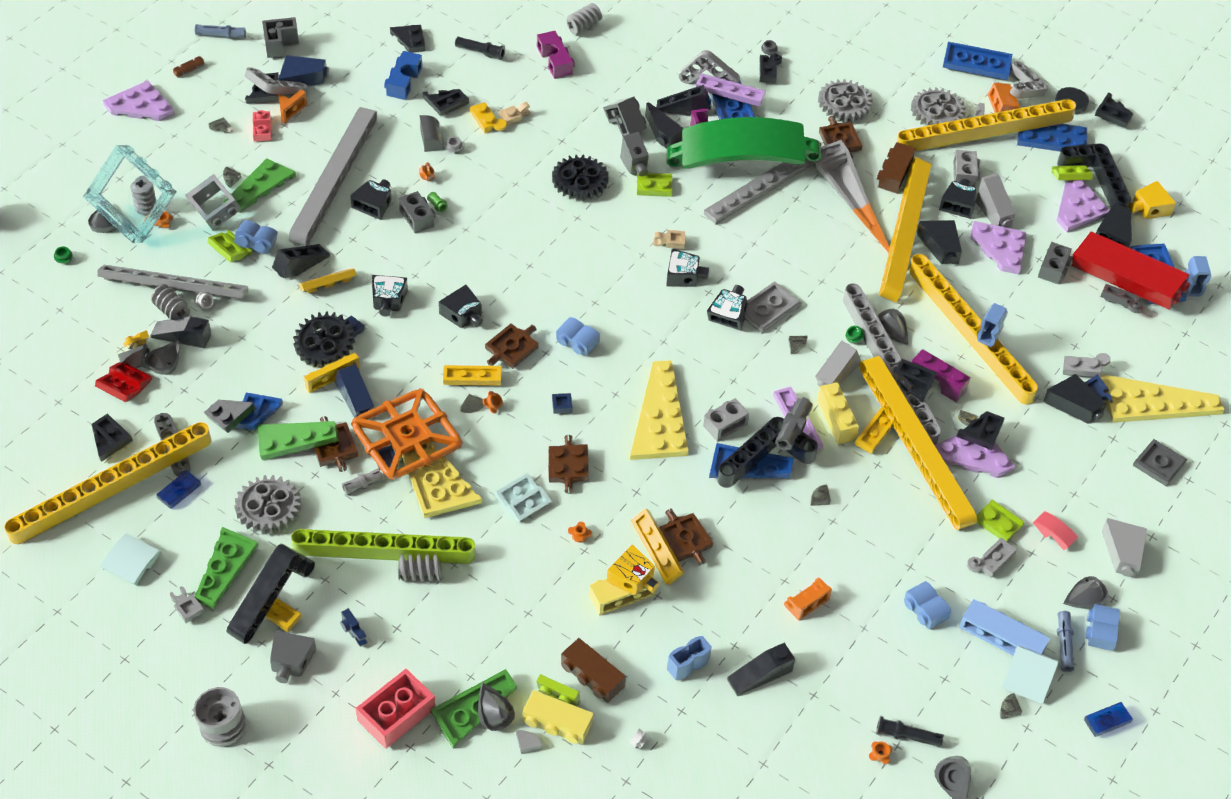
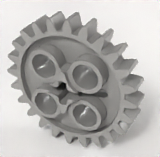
(845, 100)
(937, 106)
(275, 511)

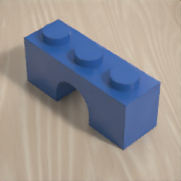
(399, 81)

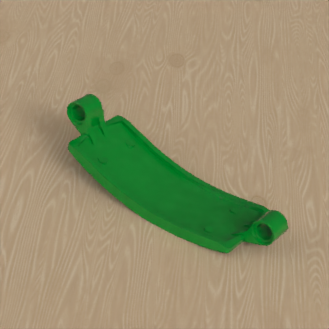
(743, 140)

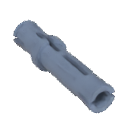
(225, 31)
(1065, 635)

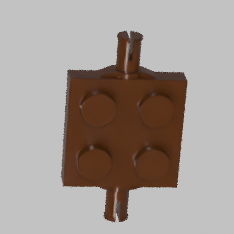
(841, 131)
(511, 345)
(337, 451)
(568, 463)
(686, 536)

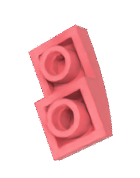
(261, 126)
(1051, 525)

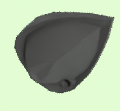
(100, 224)
(894, 325)
(135, 356)
(163, 359)
(1087, 593)
(494, 709)
(954, 776)

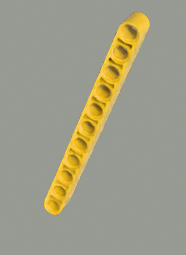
(988, 125)
(905, 230)
(969, 325)
(918, 443)
(140, 467)

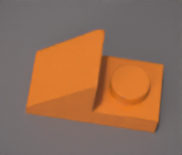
(291, 106)

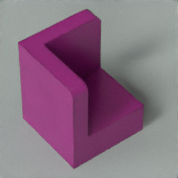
(699, 116)

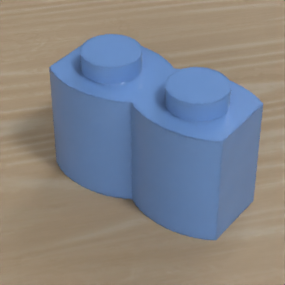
(256, 237)
(1199, 275)
(992, 324)
(577, 336)
(927, 605)
(1103, 627)
(689, 657)

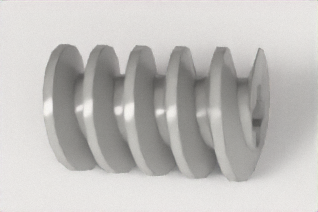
(583, 18)
(143, 195)
(169, 302)
(419, 568)

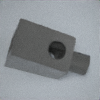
(634, 154)
(290, 655)

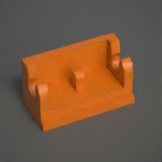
(1001, 97)
(809, 599)

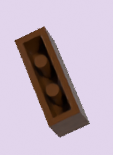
(895, 167)
(593, 670)

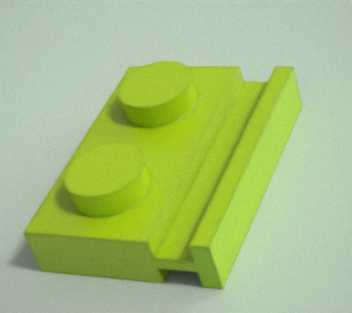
(1071, 173)
(655, 184)
(225, 245)
(999, 521)
(557, 690)

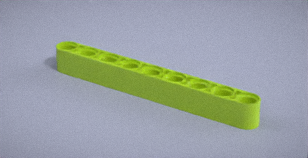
(373, 545)

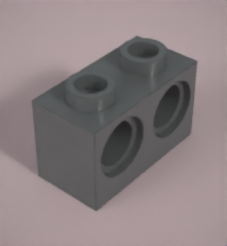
(416, 212)
(1055, 262)

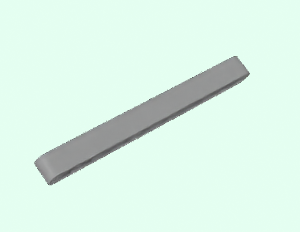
(332, 176)
(881, 345)

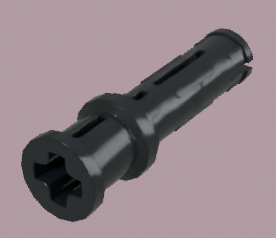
(487, 48)
(899, 730)

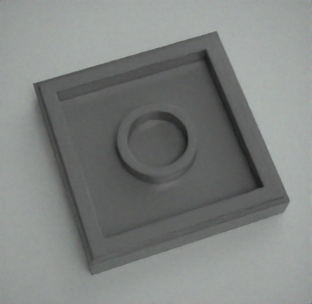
(1159, 462)

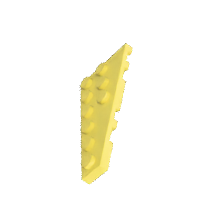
(1150, 401)
(660, 423)
(439, 486)

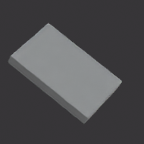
(770, 307)

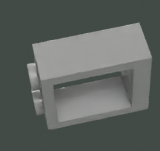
(204, 192)

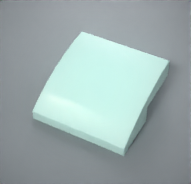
(522, 497)
(130, 558)
(1030, 674)

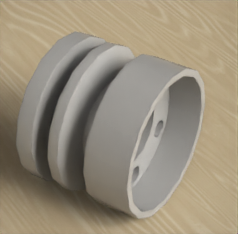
(219, 716)

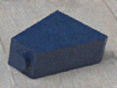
(304, 70)
(353, 390)

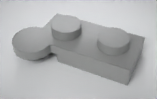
(1085, 365)
(993, 558)

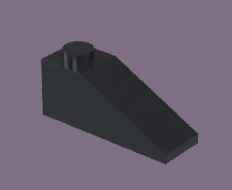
(686, 101)
(663, 127)
(296, 260)
(186, 330)
(762, 669)

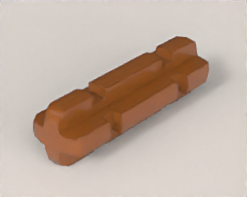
(188, 66)

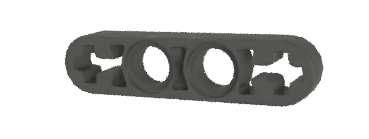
(171, 429)

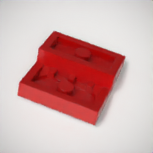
(123, 381)

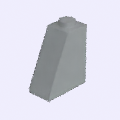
(994, 201)
(838, 365)
(1125, 546)

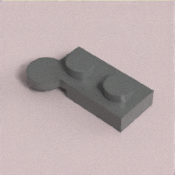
(1125, 298)

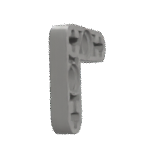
(706, 64)
(1031, 84)
(271, 86)

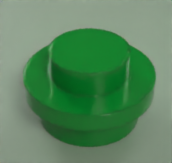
(63, 255)
(854, 334)

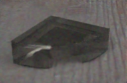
(220, 125)
(230, 176)
(797, 343)
(472, 404)
(966, 417)
(820, 496)
(1010, 707)

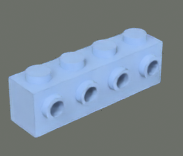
(1001, 630)

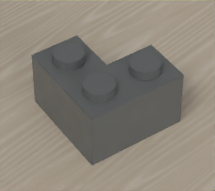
(279, 33)
(627, 115)

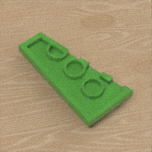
(260, 182)
(288, 438)
(227, 561)
(460, 714)

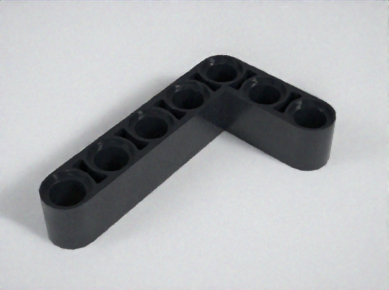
(1100, 159)
(758, 447)
(266, 590)

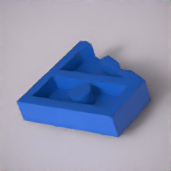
(264, 409)

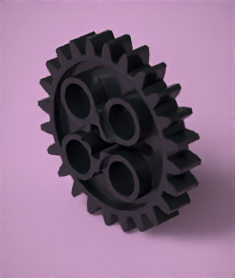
(580, 177)
(324, 339)

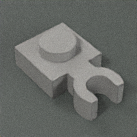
(186, 607)

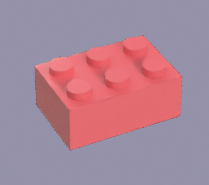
(395, 708)

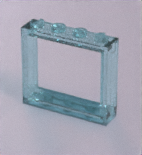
(112, 214)

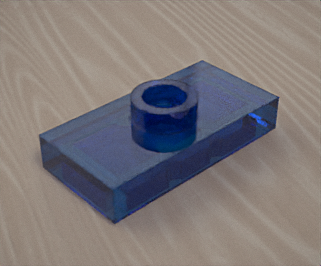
(178, 489)
(1108, 719)

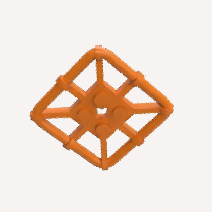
(403, 443)

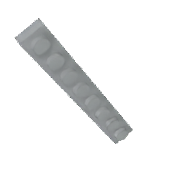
(754, 190)
(180, 283)

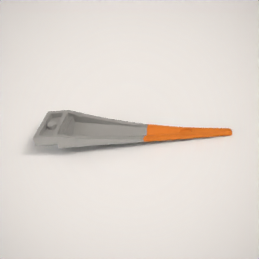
(841, 174)

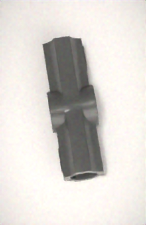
(794, 423)

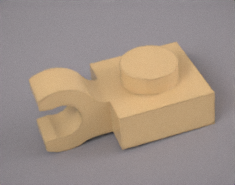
(513, 114)
(672, 239)

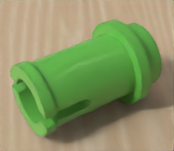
(439, 204)

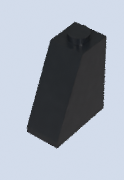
(1117, 225)
(941, 239)
(1075, 399)

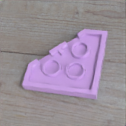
(139, 102)
(1079, 206)
(1000, 244)
(975, 457)

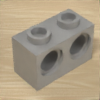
(966, 166)
(726, 419)

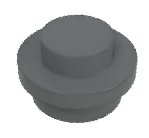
(769, 47)

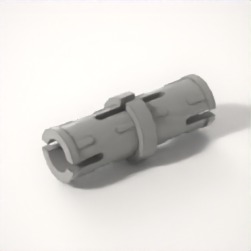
(362, 481)

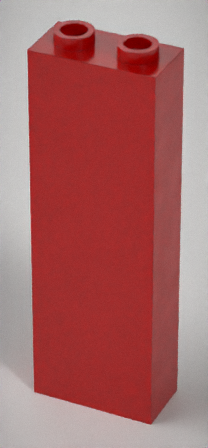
(1130, 270)

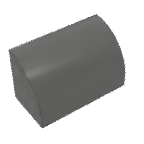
(431, 133)

